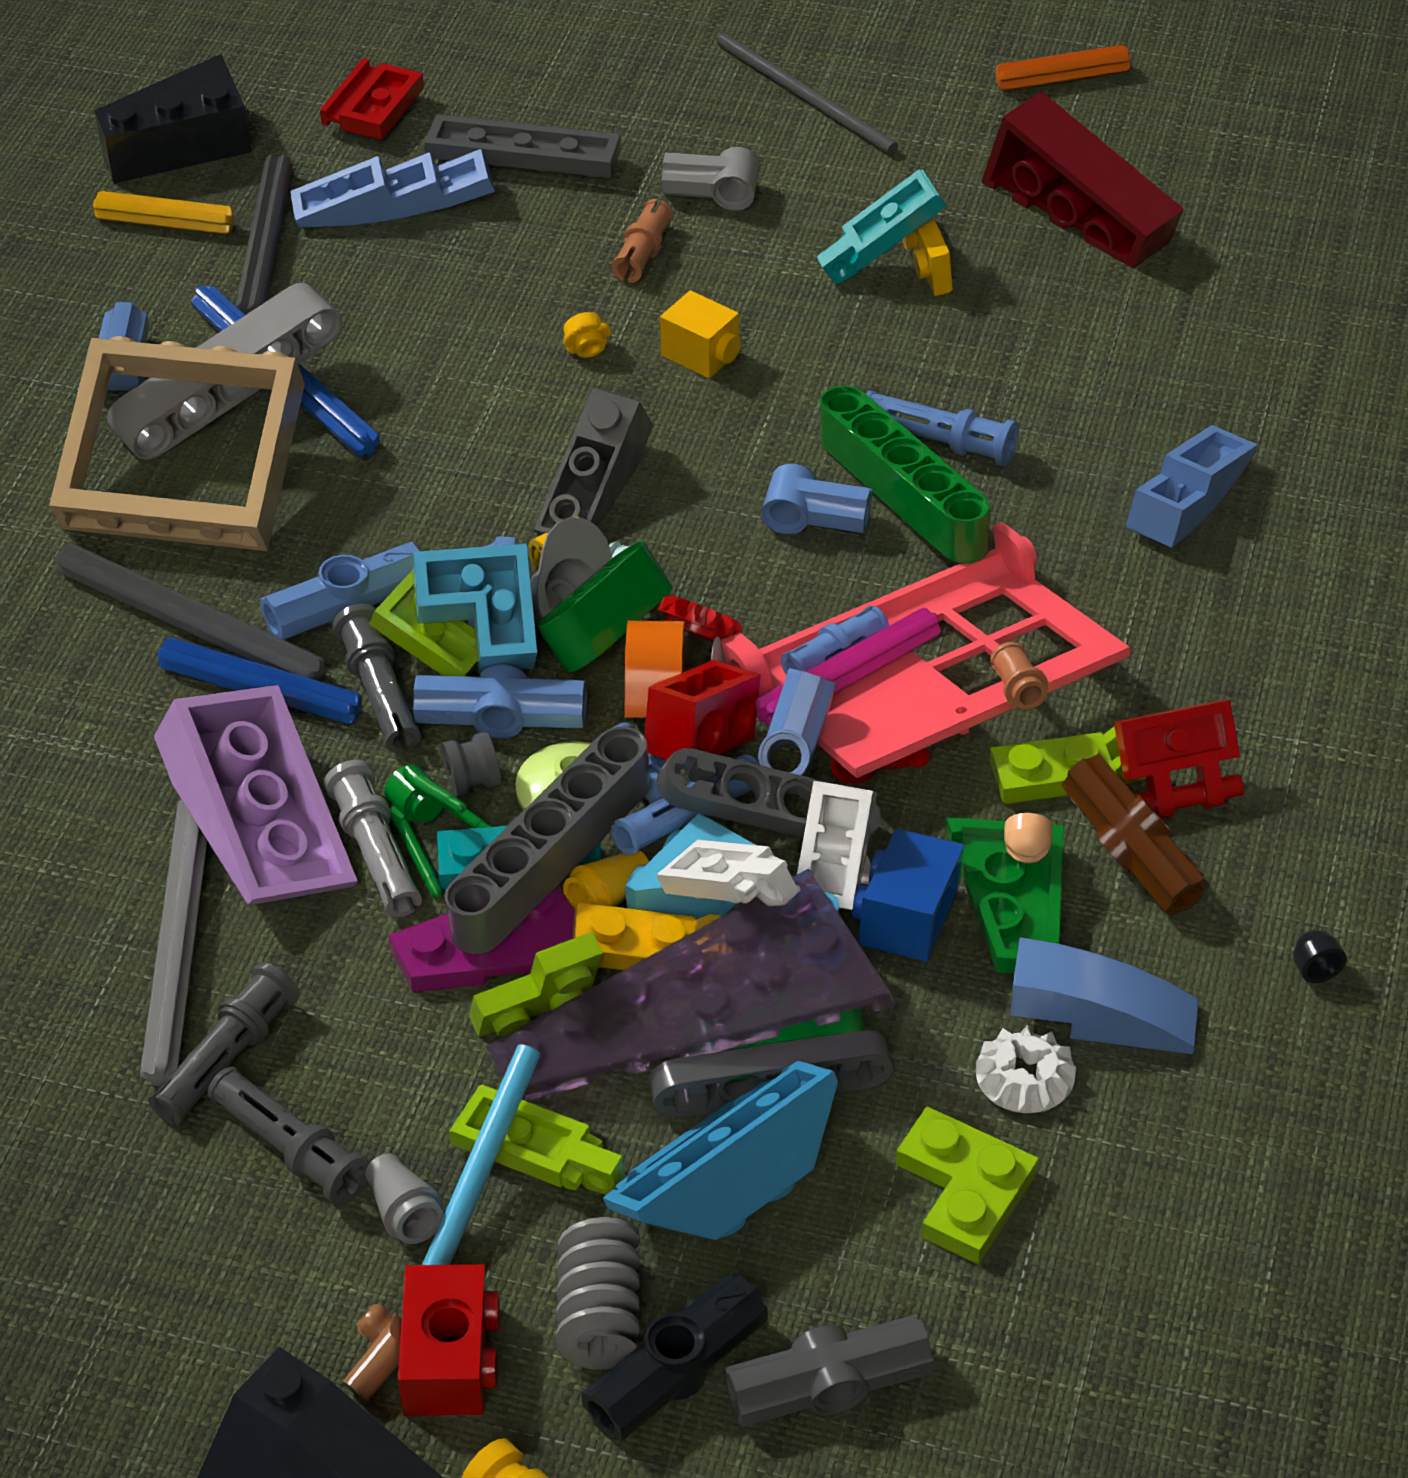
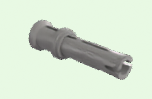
(366, 819)

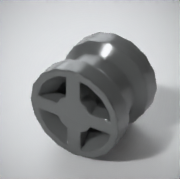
(471, 764)

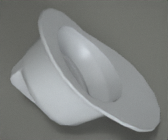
(568, 558)

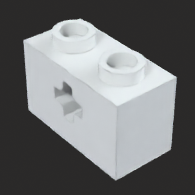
(837, 838)

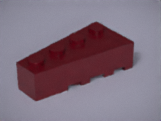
(1080, 182)

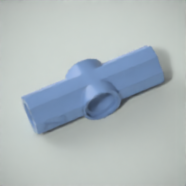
(340, 583)
(500, 701)

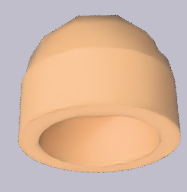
(1028, 837)

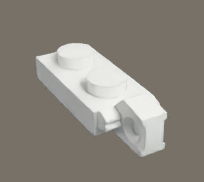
(729, 874)

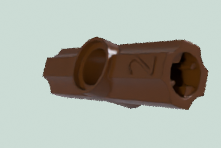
(1135, 835)

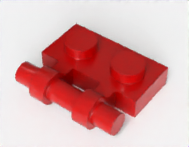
(1180, 740)

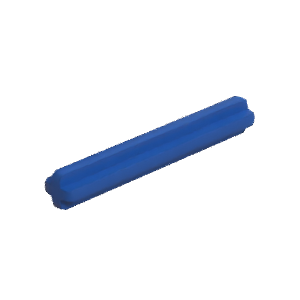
(244, 674)

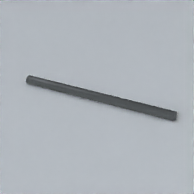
(807, 94)

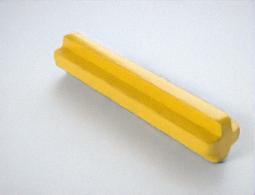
(164, 212)

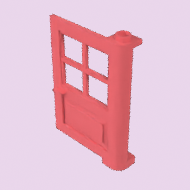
(909, 699)

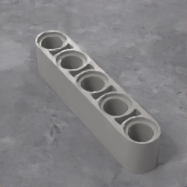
(168, 410)

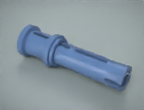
(964, 431)

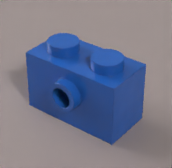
(908, 894)

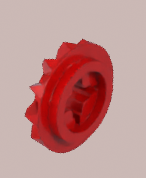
(699, 619)

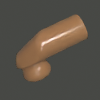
(382, 1352)

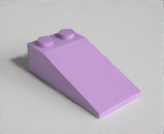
(254, 793)

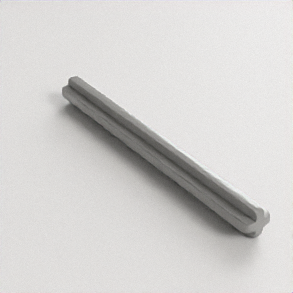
(174, 950)

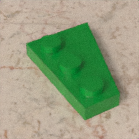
(1006, 894)

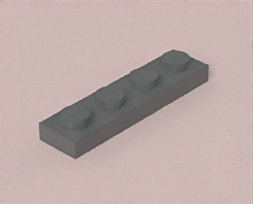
(525, 145)

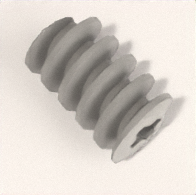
(597, 1292)

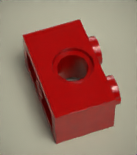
(447, 1375)

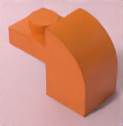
(651, 655)

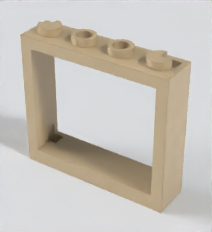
(173, 518)

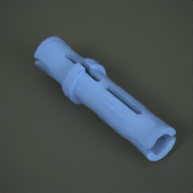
(663, 818)

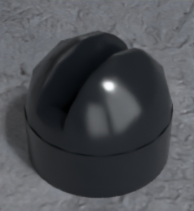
(1318, 956)

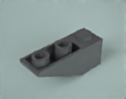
(597, 460)

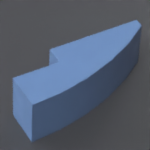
(1189, 485)
(1102, 998)

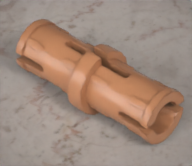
(642, 240)

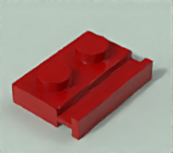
(372, 99)

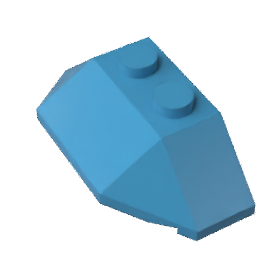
(733, 1158)

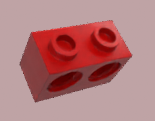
(702, 710)

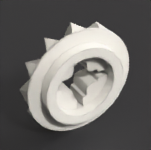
(1016, 1088)

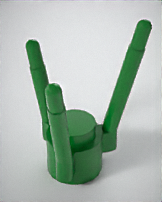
(421, 800)

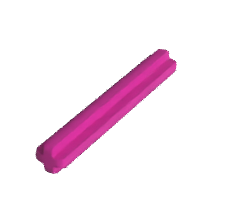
(865, 656)

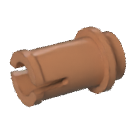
(1023, 683)

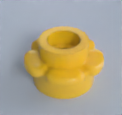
(586, 334)

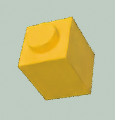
(700, 334)

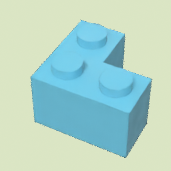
(483, 586)

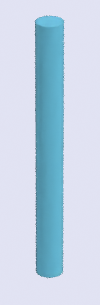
(482, 1156)

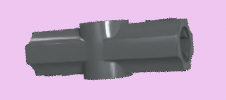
(828, 1370)

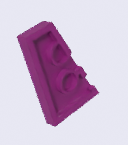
(434, 962)

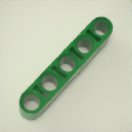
(905, 474)

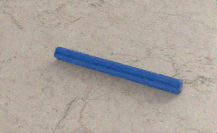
(315, 398)

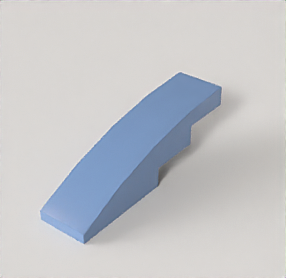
(375, 194)

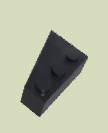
(174, 123)

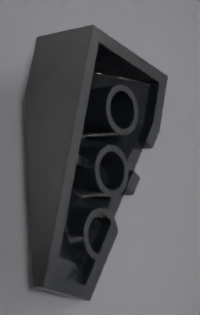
(303, 1426)

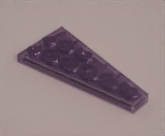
(706, 994)

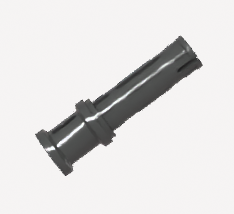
(371, 660)
(240, 1024)
(306, 1148)

